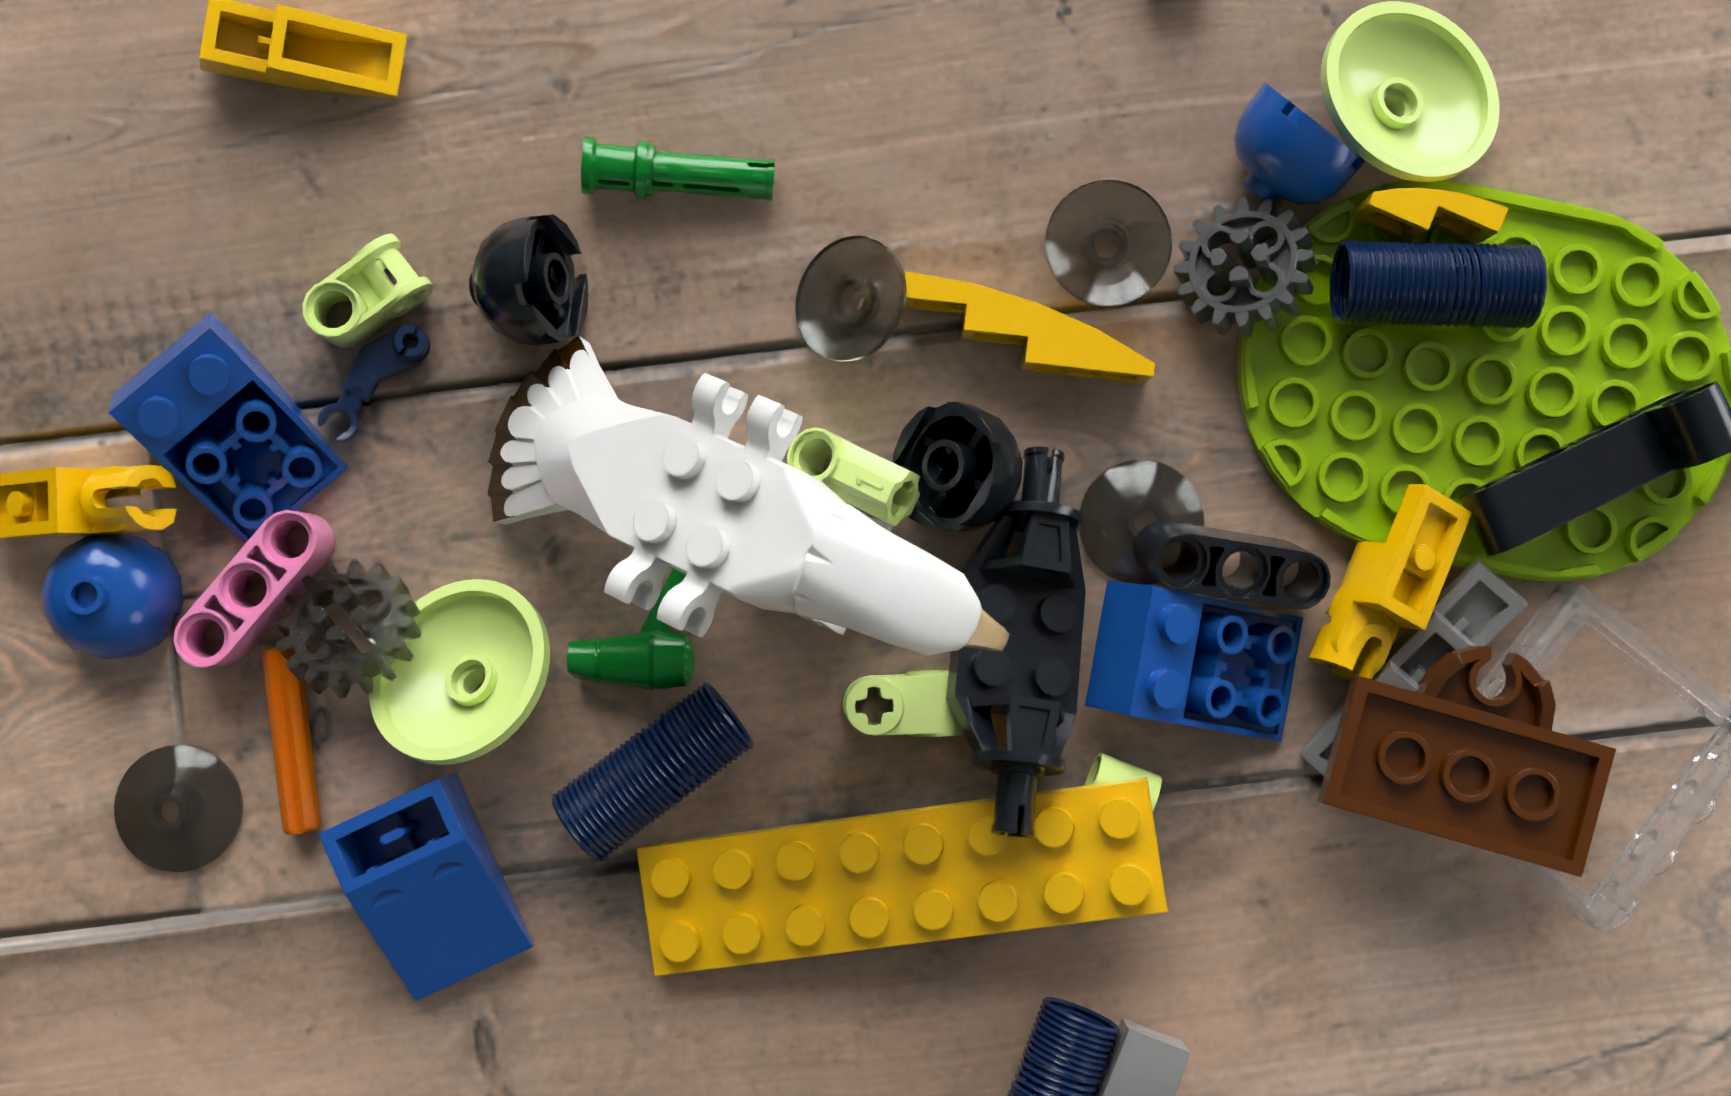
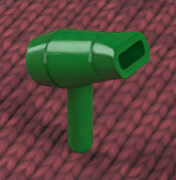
(640, 659)

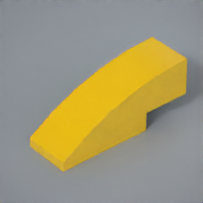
(301, 50)

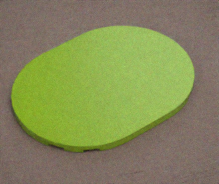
(1375, 407)

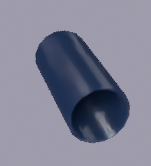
(1424, 286)
(646, 772)
(1065, 1048)

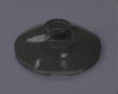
(1127, 218)
(831, 294)
(1111, 508)
(206, 800)

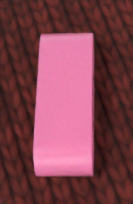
(226, 596)

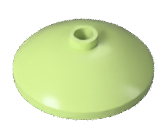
(1410, 91)
(467, 637)

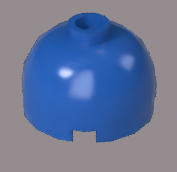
(1290, 152)
(112, 595)

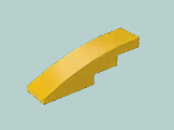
(1048, 338)

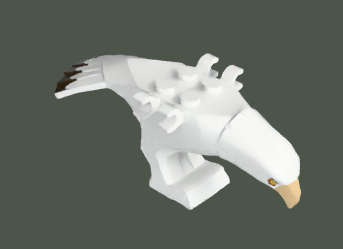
(719, 512)

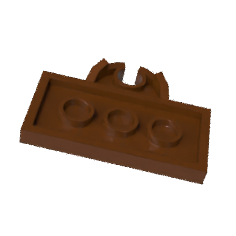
(1470, 763)

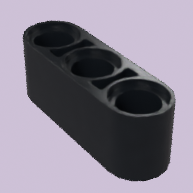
(1256, 577)

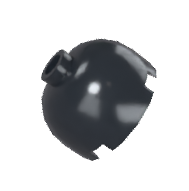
(528, 281)
(964, 466)

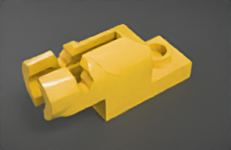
(75, 501)
(1391, 584)

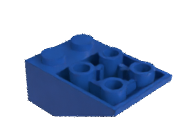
(226, 428)
(1193, 660)
(427, 886)

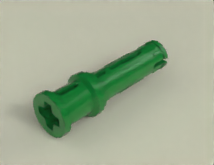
(647, 170)

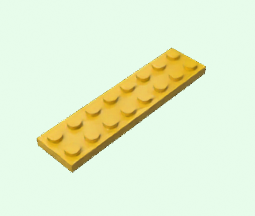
(900, 879)

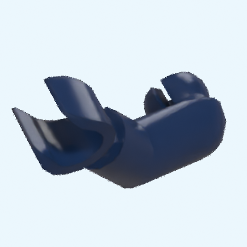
(372, 364)

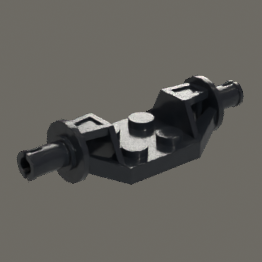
(1037, 673)

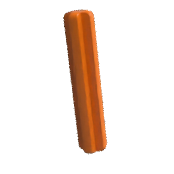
(291, 746)

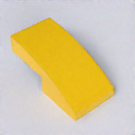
(1411, 211)

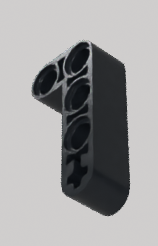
(1601, 467)

